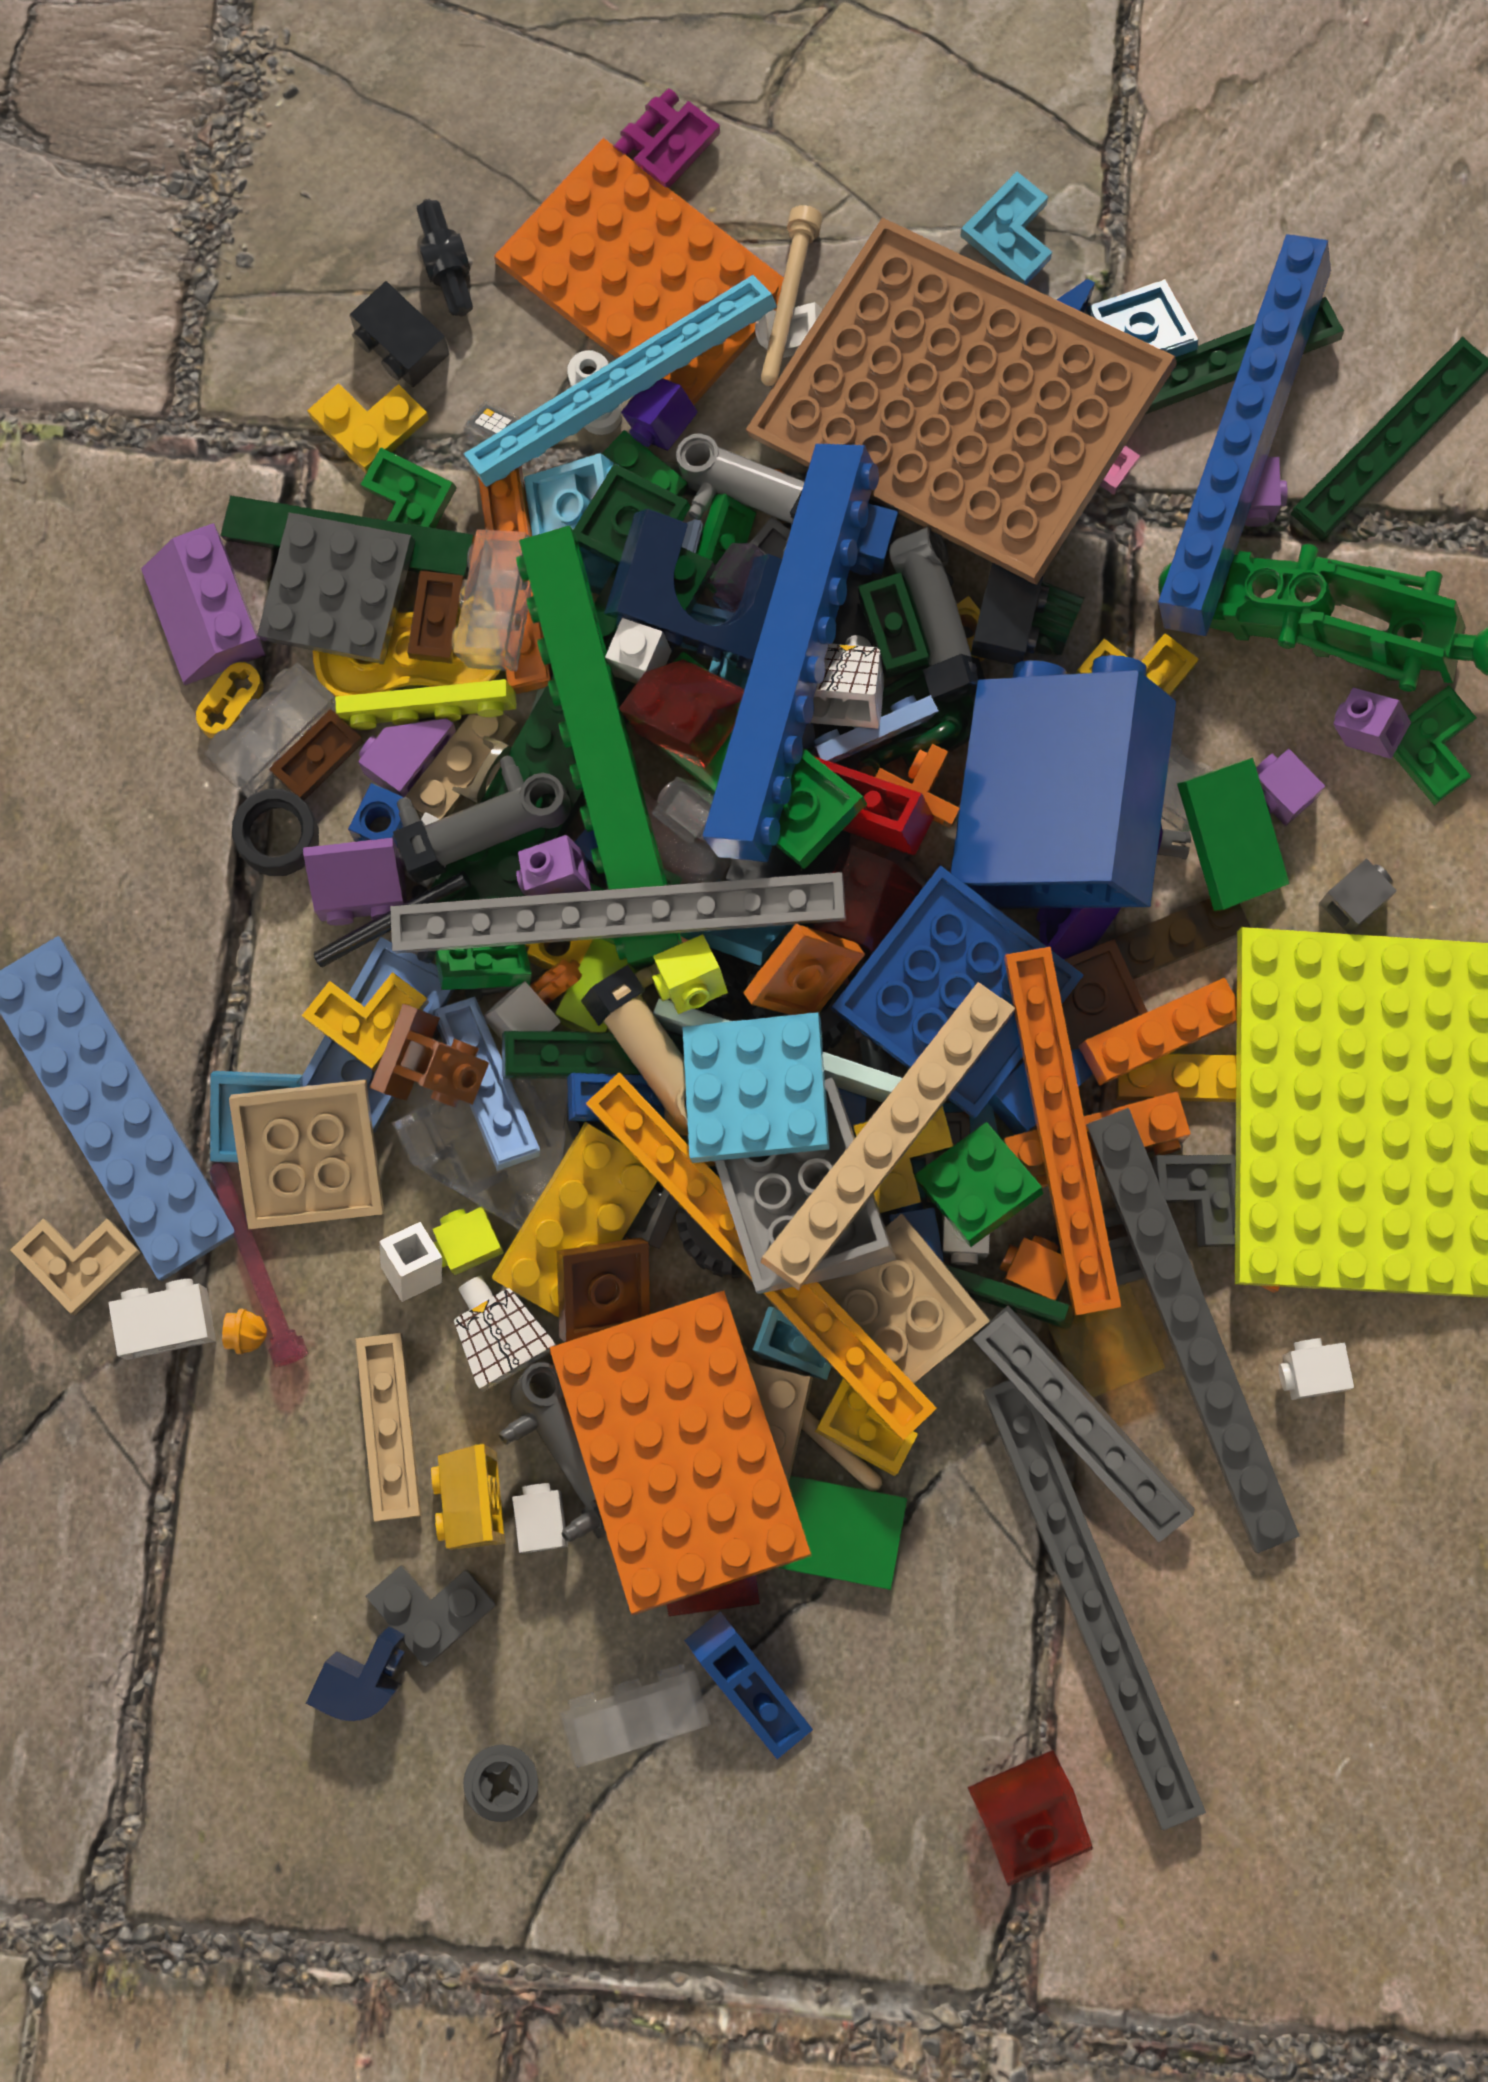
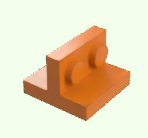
(925, 772)

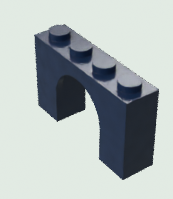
(647, 596)

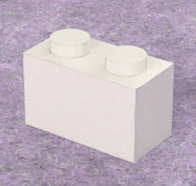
(161, 1320)

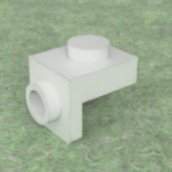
(801, 323)

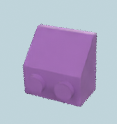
(355, 879)

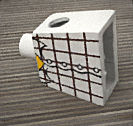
(851, 685)
(498, 1334)

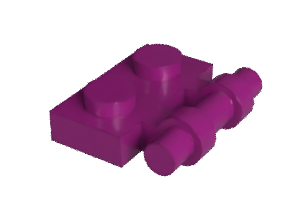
(675, 145)

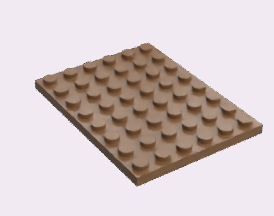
(968, 394)

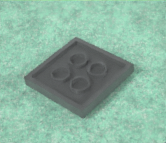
(336, 588)

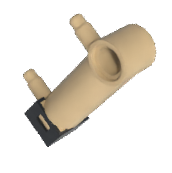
(621, 1007)

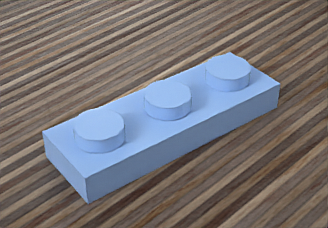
(904, 716)

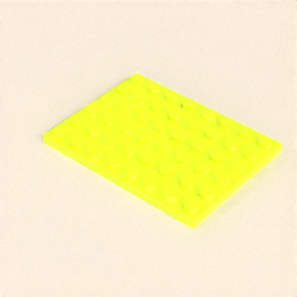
(1361, 1113)

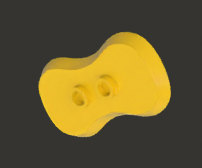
(355, 676)

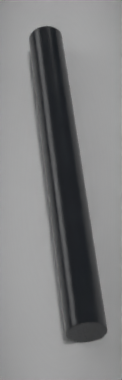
(383, 923)

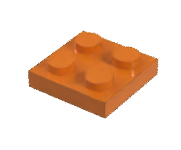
(803, 972)

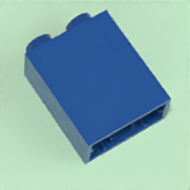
(1065, 787)

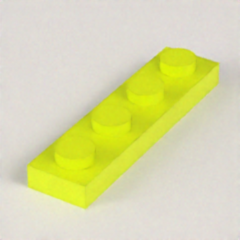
(436, 702)

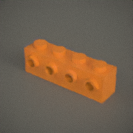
(1157, 1119)

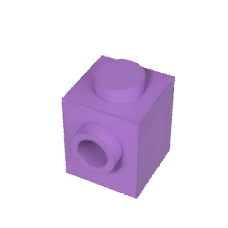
(1269, 496)
(1371, 722)
(1287, 785)
(553, 868)

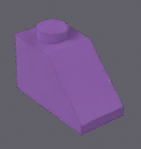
(404, 753)

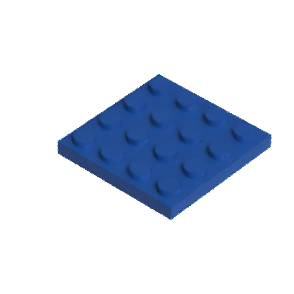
(927, 970)

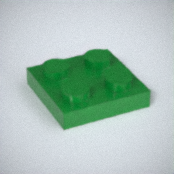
(978, 1184)

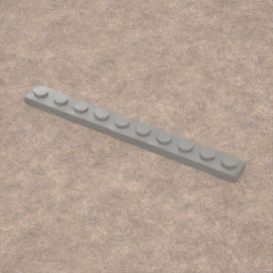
(618, 913)

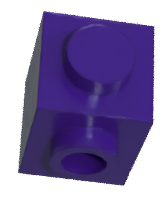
(659, 414)

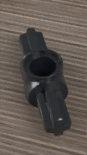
(444, 257)

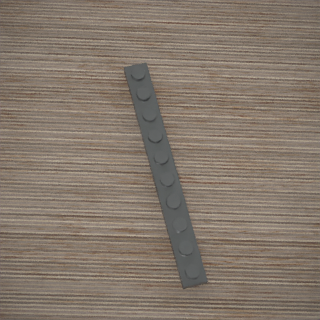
(1191, 1331)
(1095, 1607)

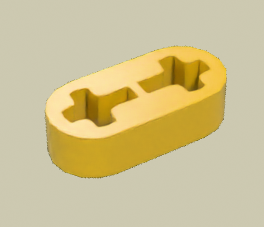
(222, 694)

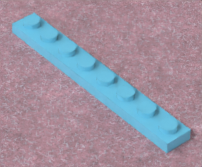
(620, 380)

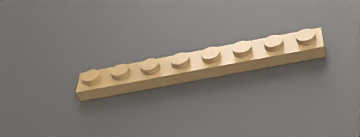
(887, 1136)

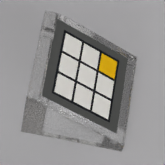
(487, 422)

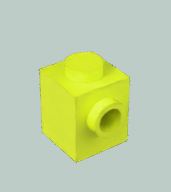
(688, 975)
(466, 1240)

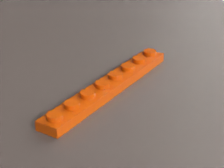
(1062, 1131)

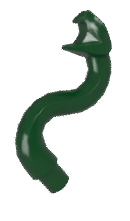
(946, 727)

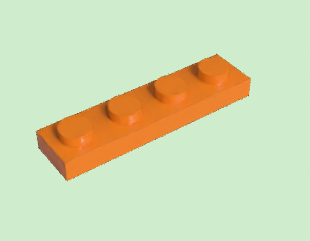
(1160, 1031)

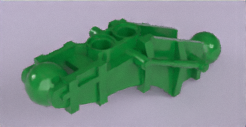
(1364, 588)

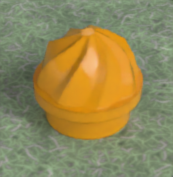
(243, 1331)

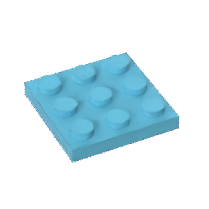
(755, 1088)

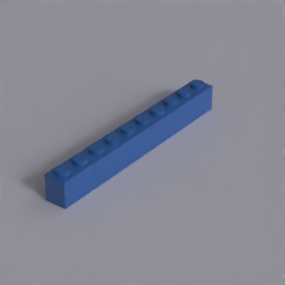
(1245, 436)
(791, 653)

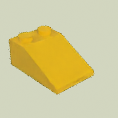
(469, 1498)

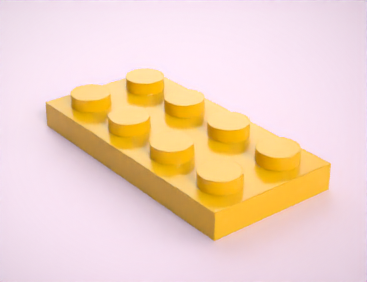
(583, 1205)

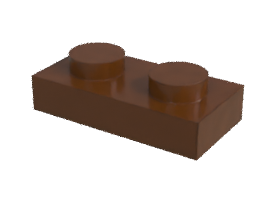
(435, 617)
(316, 755)

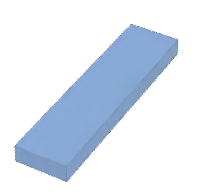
(496, 1103)

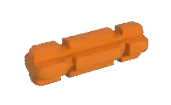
(556, 980)

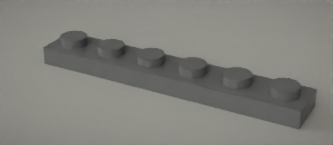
(1084, 1424)

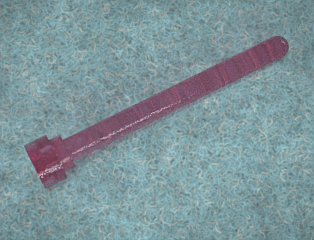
(285, 1344)

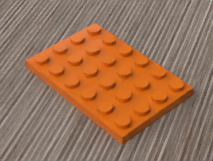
(631, 261)
(679, 1453)

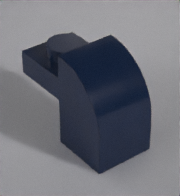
(358, 1690)

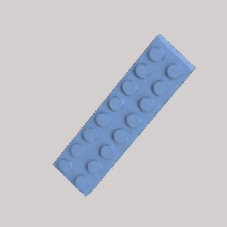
(111, 1109)

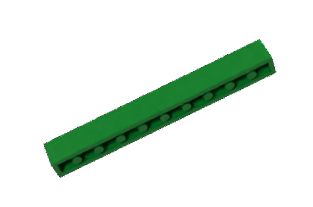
(593, 725)

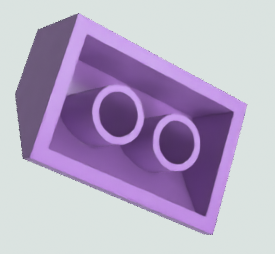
(201, 605)

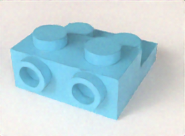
(564, 492)

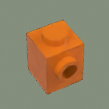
(1034, 1267)

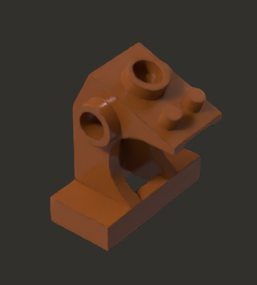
(414, 1056)

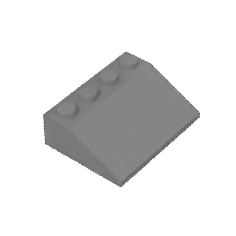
(771, 1190)

